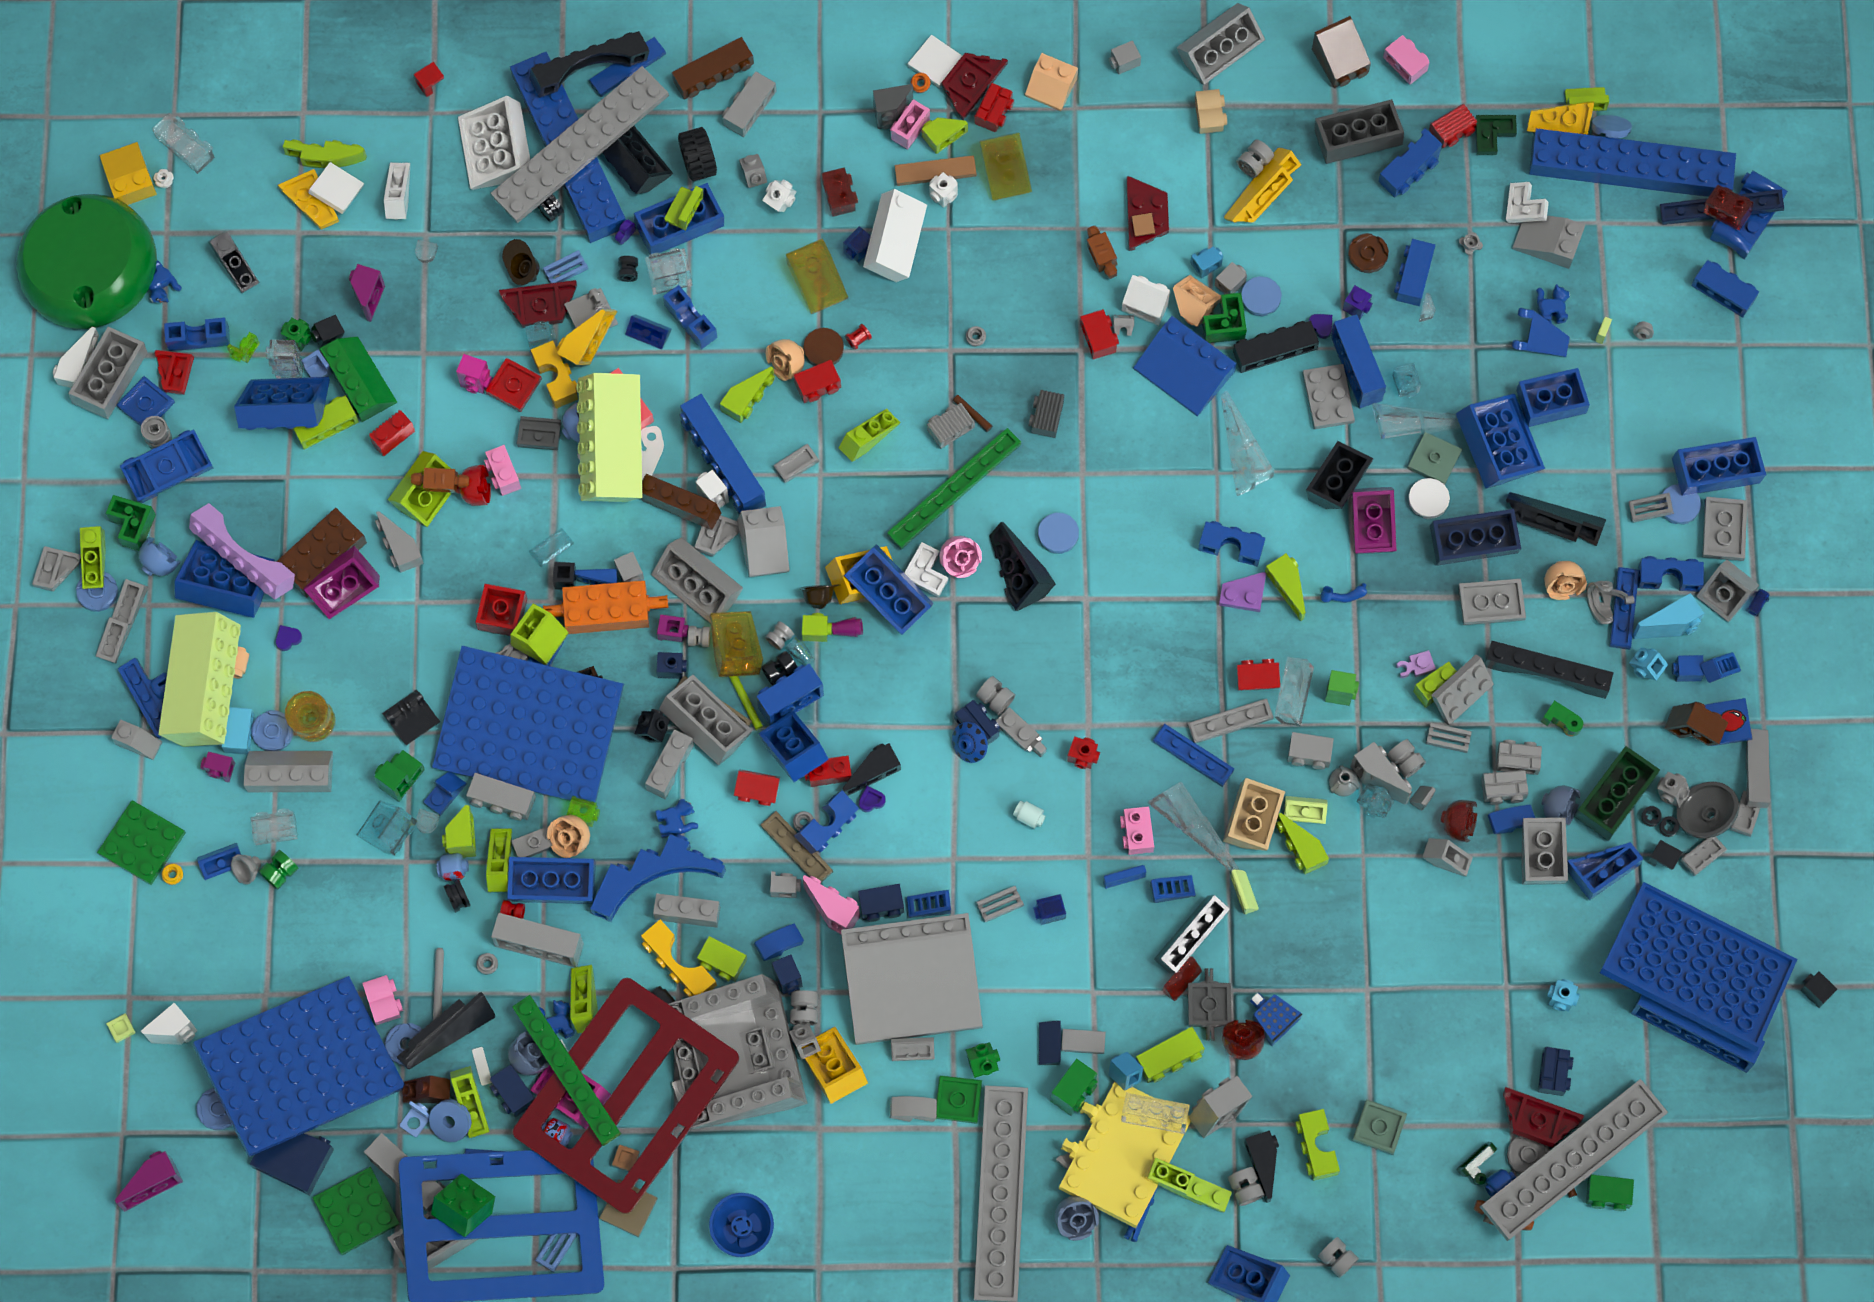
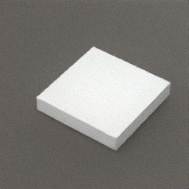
(935, 60)
(336, 188)

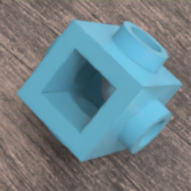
(1648, 663)
(1562, 1002)

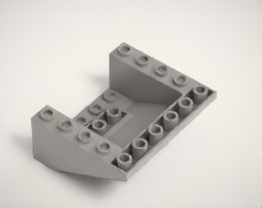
(911, 978)
(754, 1024)

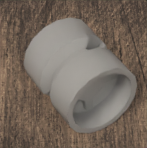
(1256, 157)
(155, 431)
(995, 695)
(1406, 758)
(808, 1002)
(1248, 1193)
(1344, 1262)

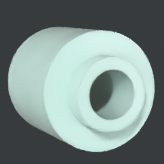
(1029, 814)

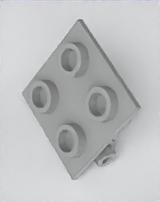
(586, 306)

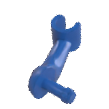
(1328, 595)

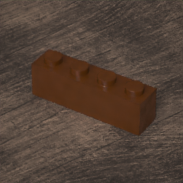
(713, 68)
(680, 502)

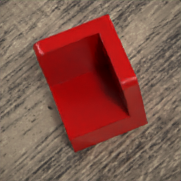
(428, 77)

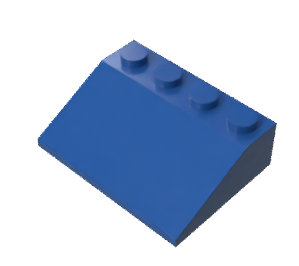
(1185, 366)
(282, 403)
(1499, 440)
(216, 583)

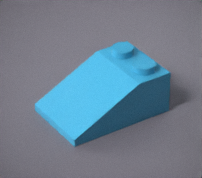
(1672, 620)

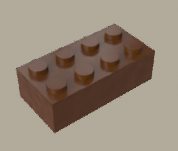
(321, 547)

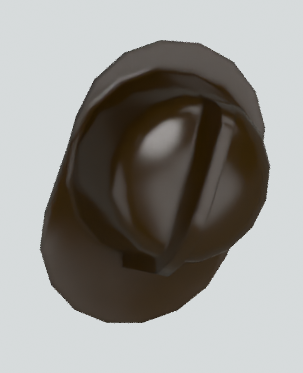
(520, 262)
(818, 595)

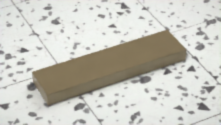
(783, 835)

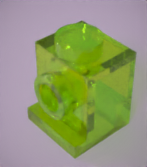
(590, 816)

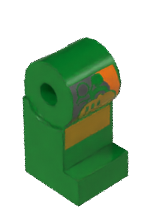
(1563, 718)

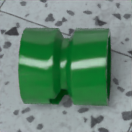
(278, 869)

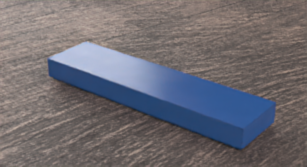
(618, 73)
(1624, 614)
(1193, 755)

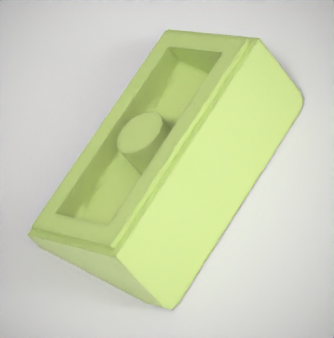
(1306, 809)
(1244, 891)

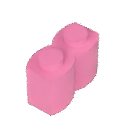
(382, 1000)

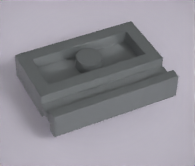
(539, 433)

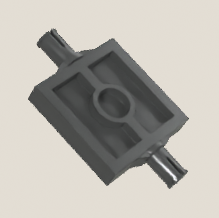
(1209, 1004)

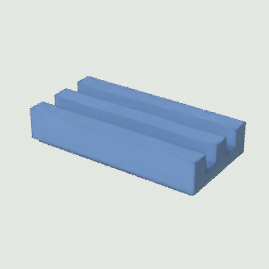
(563, 261)
(546, 1264)

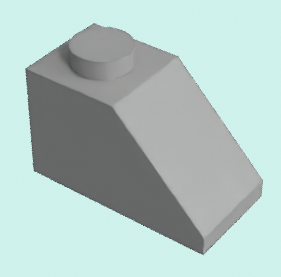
(136, 740)
(1447, 856)

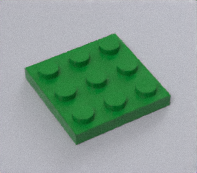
(141, 842)
(356, 1210)

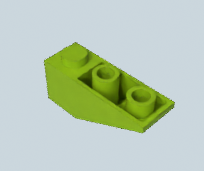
(742, 397)
(868, 434)
(92, 556)
(1306, 848)

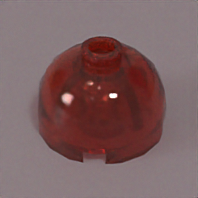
(1460, 820)
(1243, 1040)

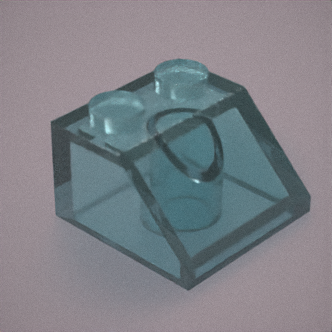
(387, 827)

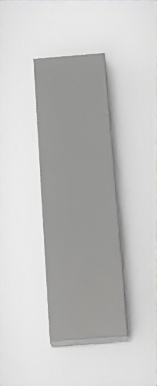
(1230, 721)

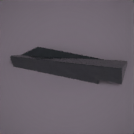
(1556, 519)
(446, 1029)

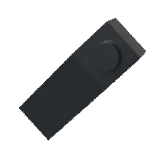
(877, 766)
(1263, 1156)

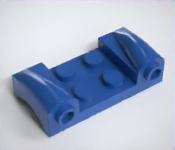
(1745, 239)
(166, 466)

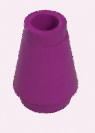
(848, 627)

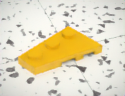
(1565, 118)
(316, 210)

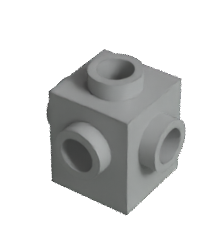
(1673, 789)

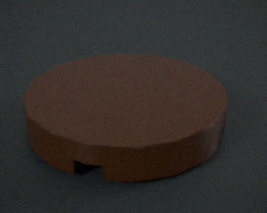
(1368, 253)
(822, 346)

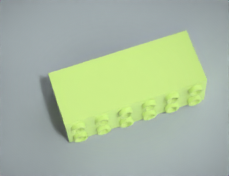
(609, 437)
(199, 679)

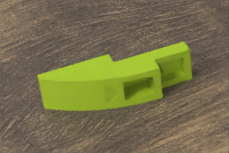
(319, 157)
(1188, 1185)

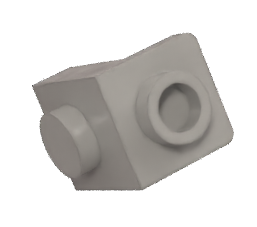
(753, 170)

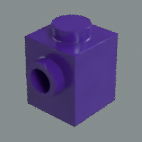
(1358, 302)

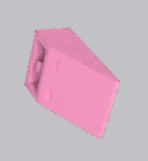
(834, 909)

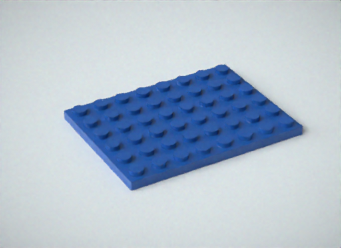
(528, 724)
(1699, 966)
(298, 1066)

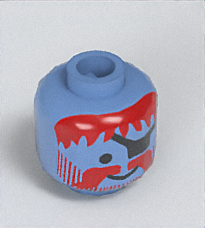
(452, 867)
(558, 1130)

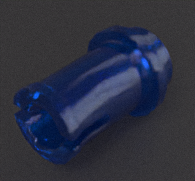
(1758, 602)

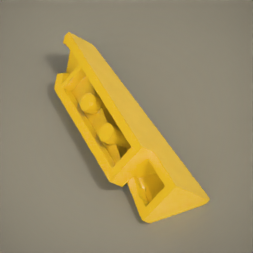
(1264, 187)

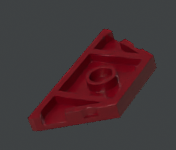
(971, 80)
(1144, 200)
(539, 302)
(1538, 1119)

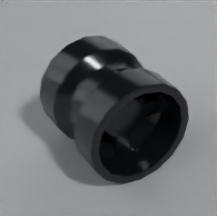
(628, 268)

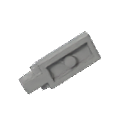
(1021, 732)

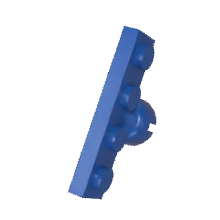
(146, 692)

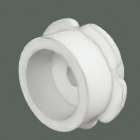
(167, 182)

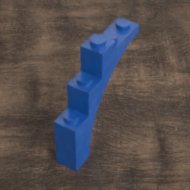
(648, 866)

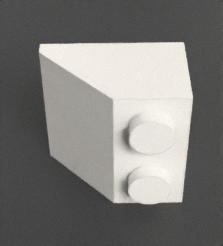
(170, 1027)

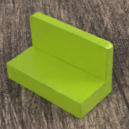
(1583, 95)
(684, 207)

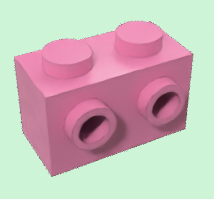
(1406, 59)
(910, 124)
(503, 470)
(1138, 830)

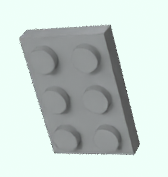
(1328, 396)
(1724, 528)
(1492, 601)
(1462, 689)

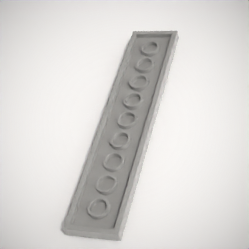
(579, 144)
(1573, 1160)
(1001, 1194)

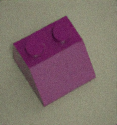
(368, 288)

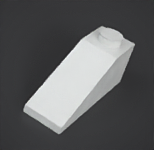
(397, 191)
(75, 358)

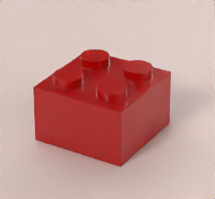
(500, 609)

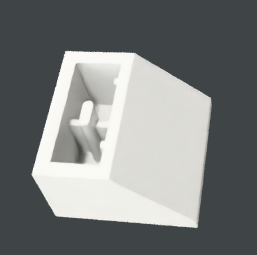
(1146, 299)

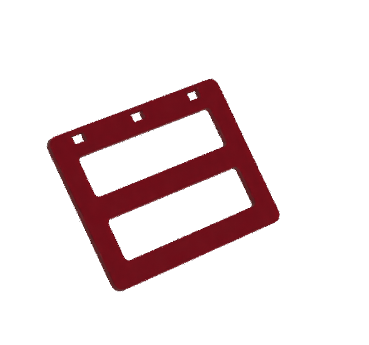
(673, 1027)

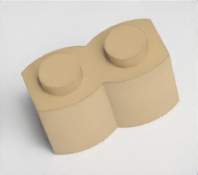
(1209, 111)

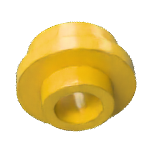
(172, 868)

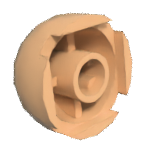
(786, 358)
(1564, 579)
(568, 835)

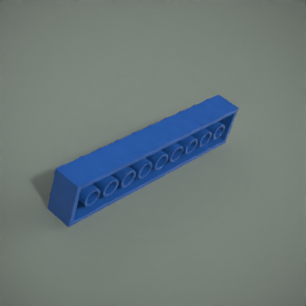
(1630, 163)
(589, 188)

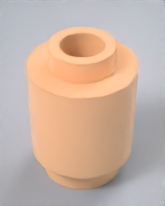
(241, 662)

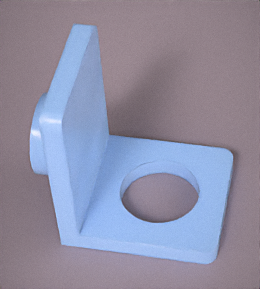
(418, 1111)

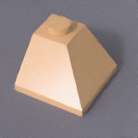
(1195, 300)

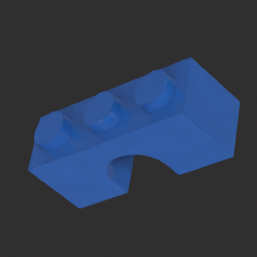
(682, 309)
(184, 337)
(1216, 536)
(1688, 572)
(815, 836)

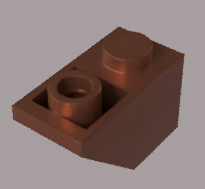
(426, 1090)

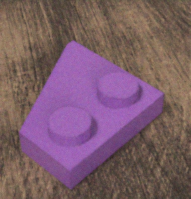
(1244, 593)

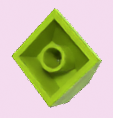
(461, 834)

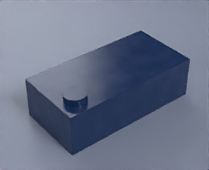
(1475, 537)

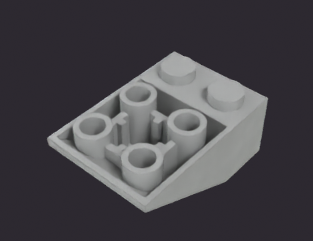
(1376, 770)

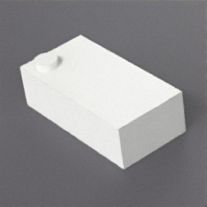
(895, 235)

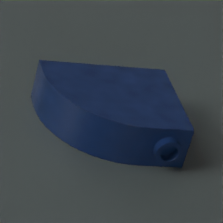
(295, 1161)

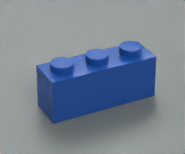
(1414, 272)
(1725, 288)

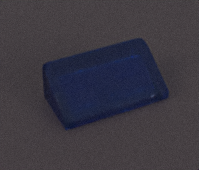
(648, 331)

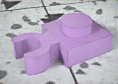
(1419, 664)

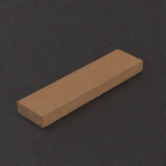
(925, 171)

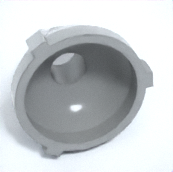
(1342, 787)
(245, 868)

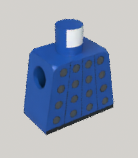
(1274, 1016)

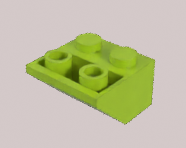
(538, 634)

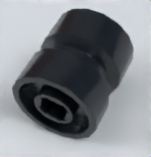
(784, 663)

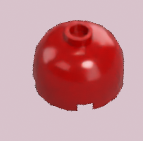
(478, 491)

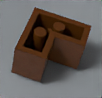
(1697, 722)

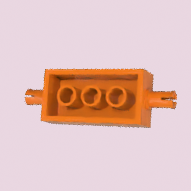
(606, 607)

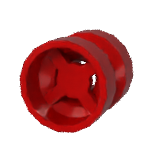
(515, 910)

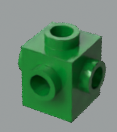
(298, 331)
(983, 1059)

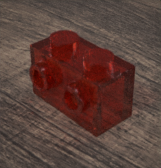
(838, 191)
(1728, 207)

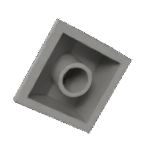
(1727, 590)

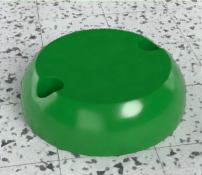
(86, 261)

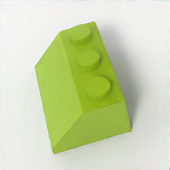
(413, 499)

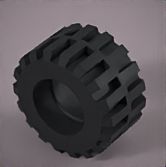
(697, 154)

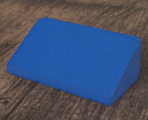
(218, 861)

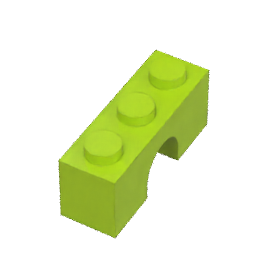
(1320, 1163)

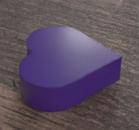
(625, 231)
(1322, 324)
(287, 637)
(871, 799)

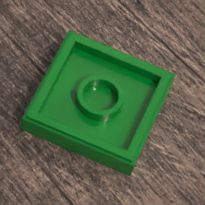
(958, 1099)

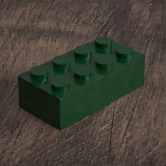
(1617, 793)

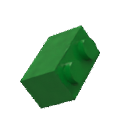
(1610, 1192)

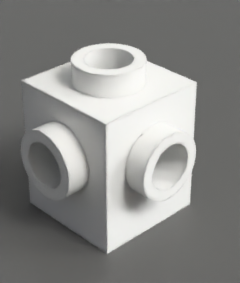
(943, 189)
(780, 195)

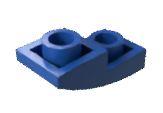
(1509, 819)
(779, 941)

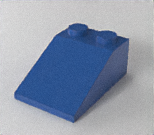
(1249, 1276)

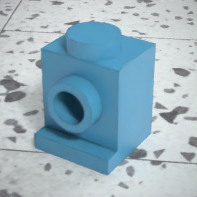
(1207, 261)

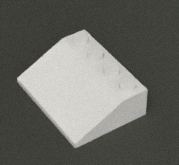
(494, 142)

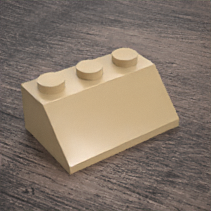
(1254, 815)

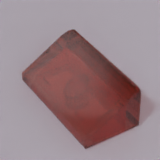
(1179, 981)

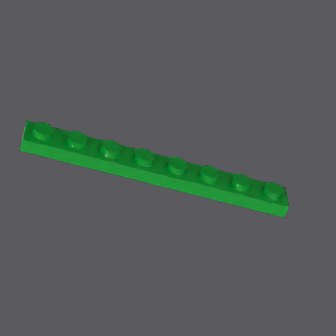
(954, 488)
(566, 1070)

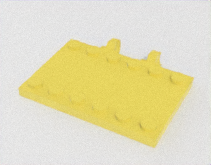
(1116, 1159)

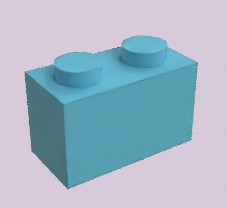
(238, 731)

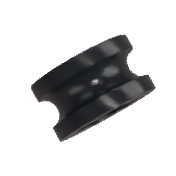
(1653, 822)
(1667, 833)

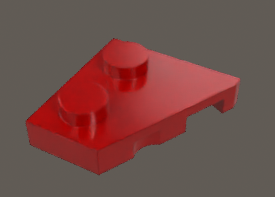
(174, 370)

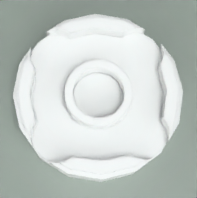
(1429, 498)

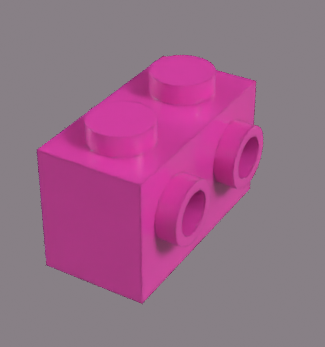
(473, 374)

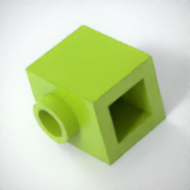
(816, 627)

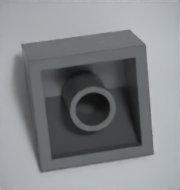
(890, 103)

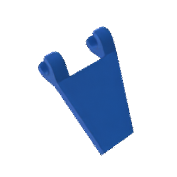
(1542, 336)

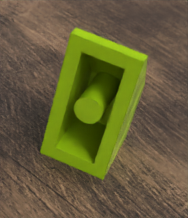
(943, 132)

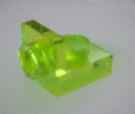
(247, 348)

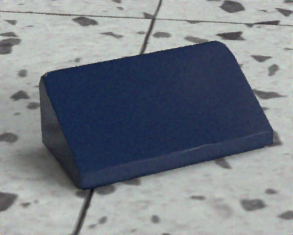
(1050, 1043)

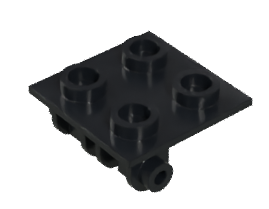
(411, 717)

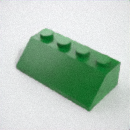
(358, 377)

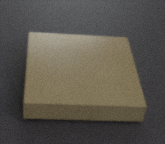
(633, 1221)

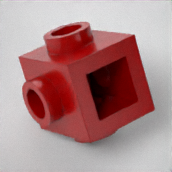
(1083, 753)

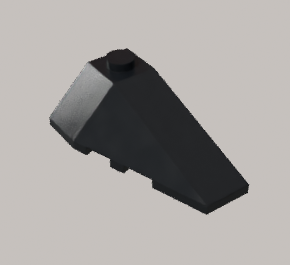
(1023, 573)

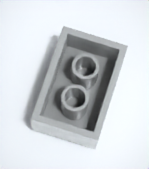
(1219, 1106)

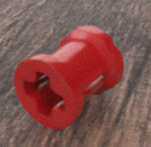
(858, 336)

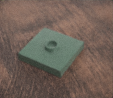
(1434, 458)
(1379, 1127)

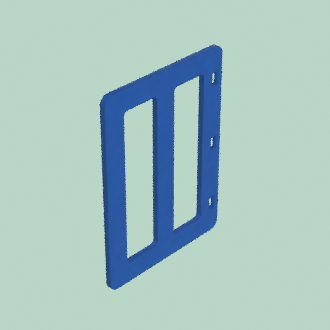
(419, 1230)

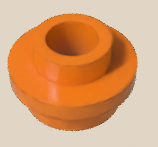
(920, 76)

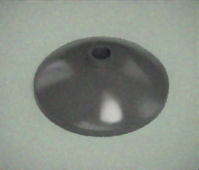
(1706, 801)

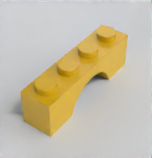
(660, 941)

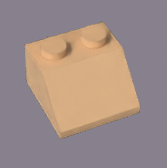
(1051, 82)

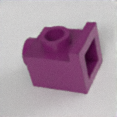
(667, 623)
(218, 765)

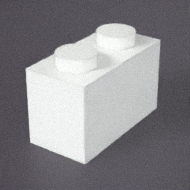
(712, 488)

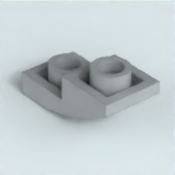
(911, 1107)

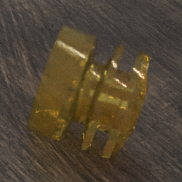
(302, 708)

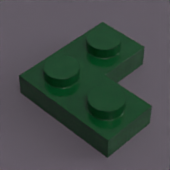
(1490, 127)

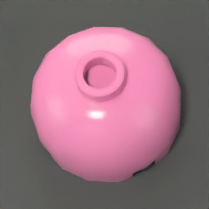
(960, 556)

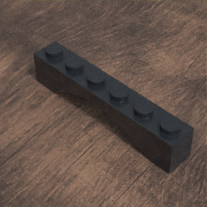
(624, 50)
(1577, 675)

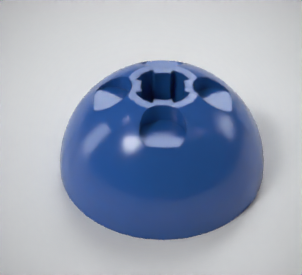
(745, 1213)

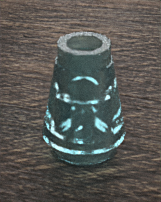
(799, 651)

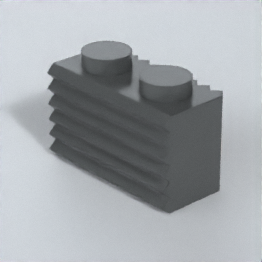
(1047, 413)

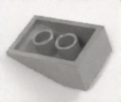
(1550, 239)
(764, 541)
(1544, 851)

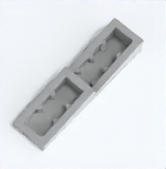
(121, 621)
(1758, 770)

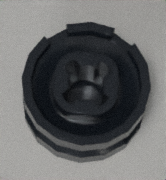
(551, 208)
(457, 895)

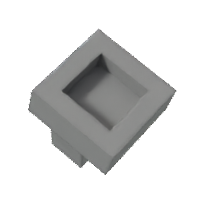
(1123, 321)

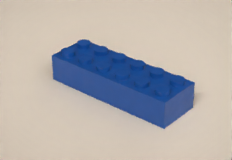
(721, 454)
(1695, 1034)

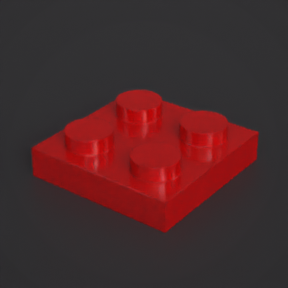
(513, 384)

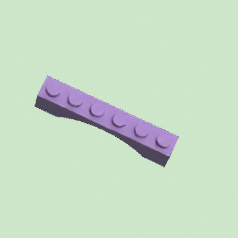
(268, 575)

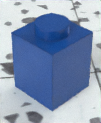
(1688, 668)

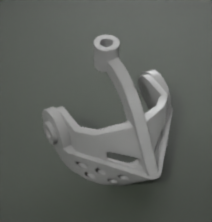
(1602, 610)

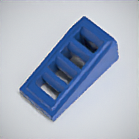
(597, 576)
(1718, 667)
(928, 896)
(1157, 897)

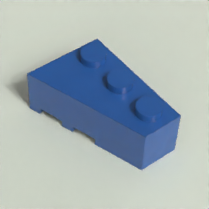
(1411, 164)
(1601, 870)

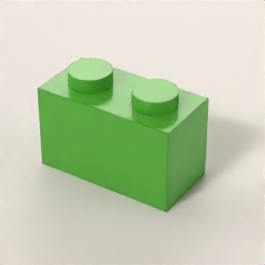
(1341, 688)

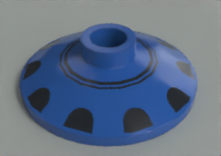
(976, 741)

